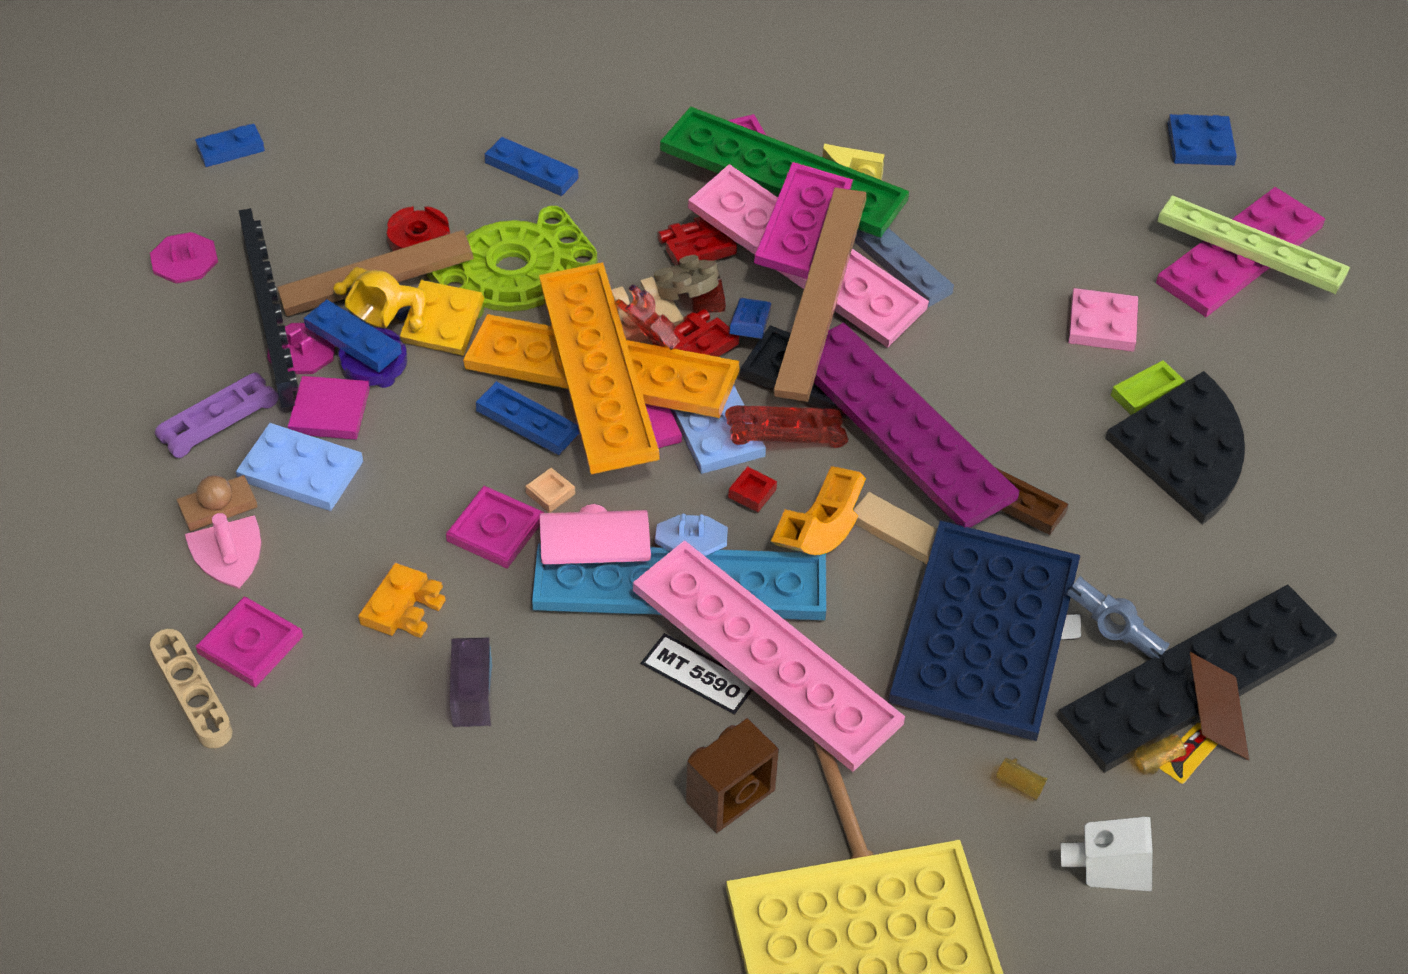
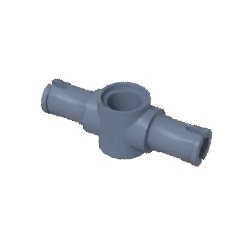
(1103, 605)

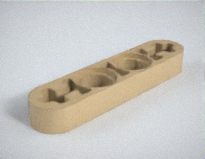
(193, 686)

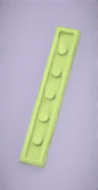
(1254, 244)

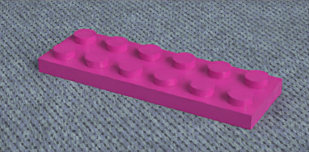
(1213, 275)

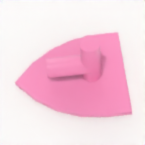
(227, 549)

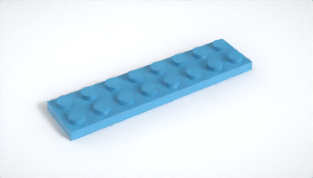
(784, 581)

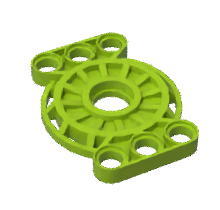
(534, 243)

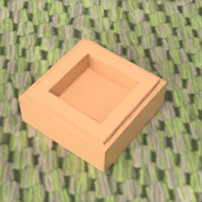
(550, 490)

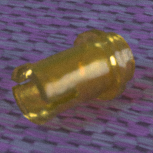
(1158, 754)
(1021, 778)

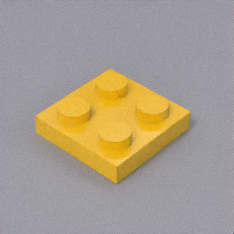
(447, 318)

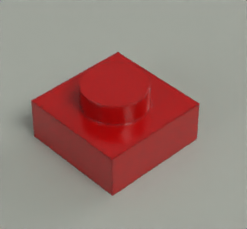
(752, 489)

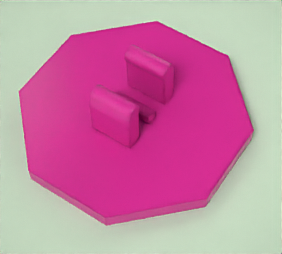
(183, 257)
(307, 349)

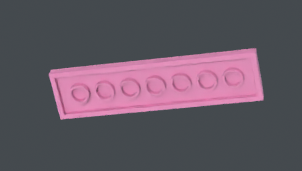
(867, 294)
(769, 655)

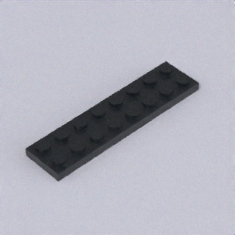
(1161, 692)

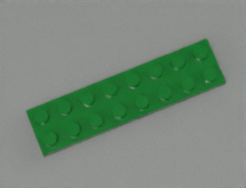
(718, 142)

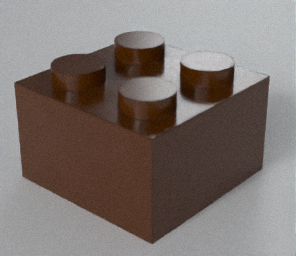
(731, 774)

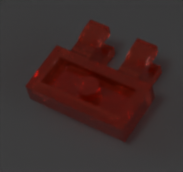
(653, 326)

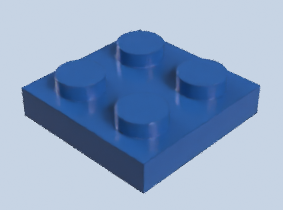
(1201, 139)

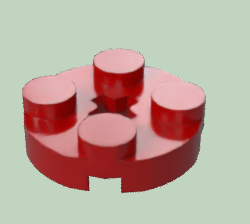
(405, 221)

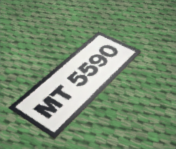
(697, 673)

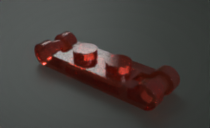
(786, 425)

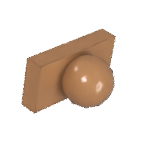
(216, 496)

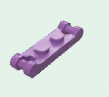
(215, 413)

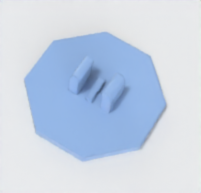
(699, 531)

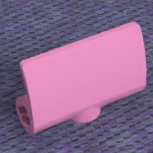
(594, 536)

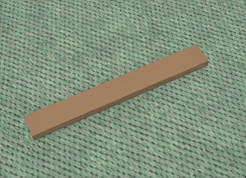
(820, 295)

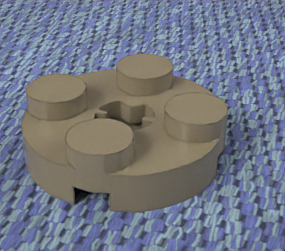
(689, 276)

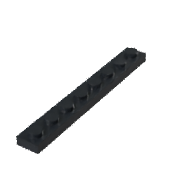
(270, 313)

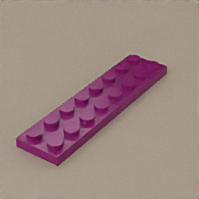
(910, 430)

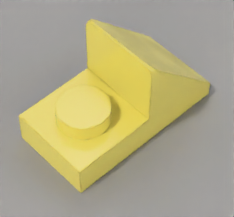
(859, 160)

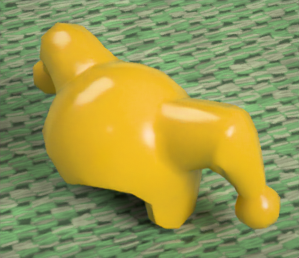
(378, 297)

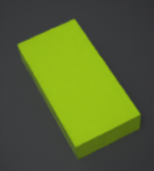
(1146, 387)

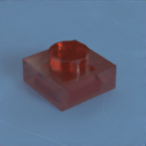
(711, 301)

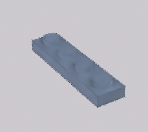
(905, 265)

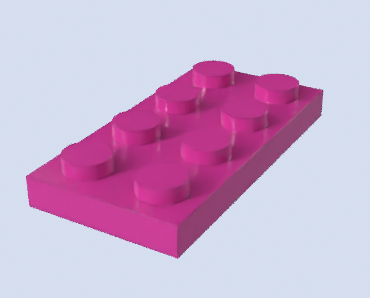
(798, 220)

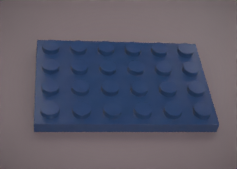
(985, 630)

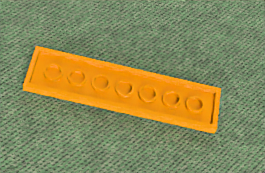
(598, 369)
(665, 376)

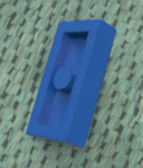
(230, 145)

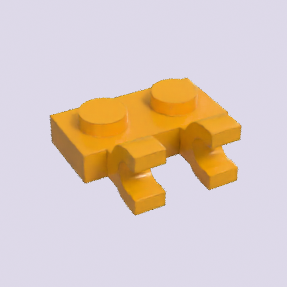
(394, 600)

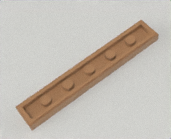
(401, 264)

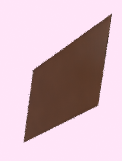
(1219, 706)

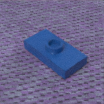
(750, 318)

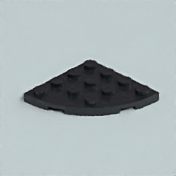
(1187, 445)

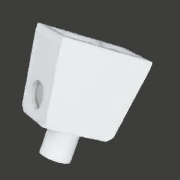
(1114, 854)

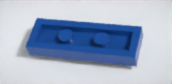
(531, 166)
(352, 335)
(527, 418)

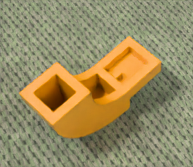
(827, 520)

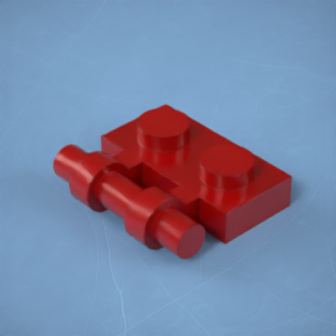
(696, 239)
(705, 338)

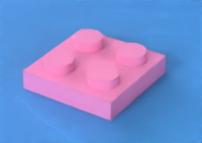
(1103, 319)

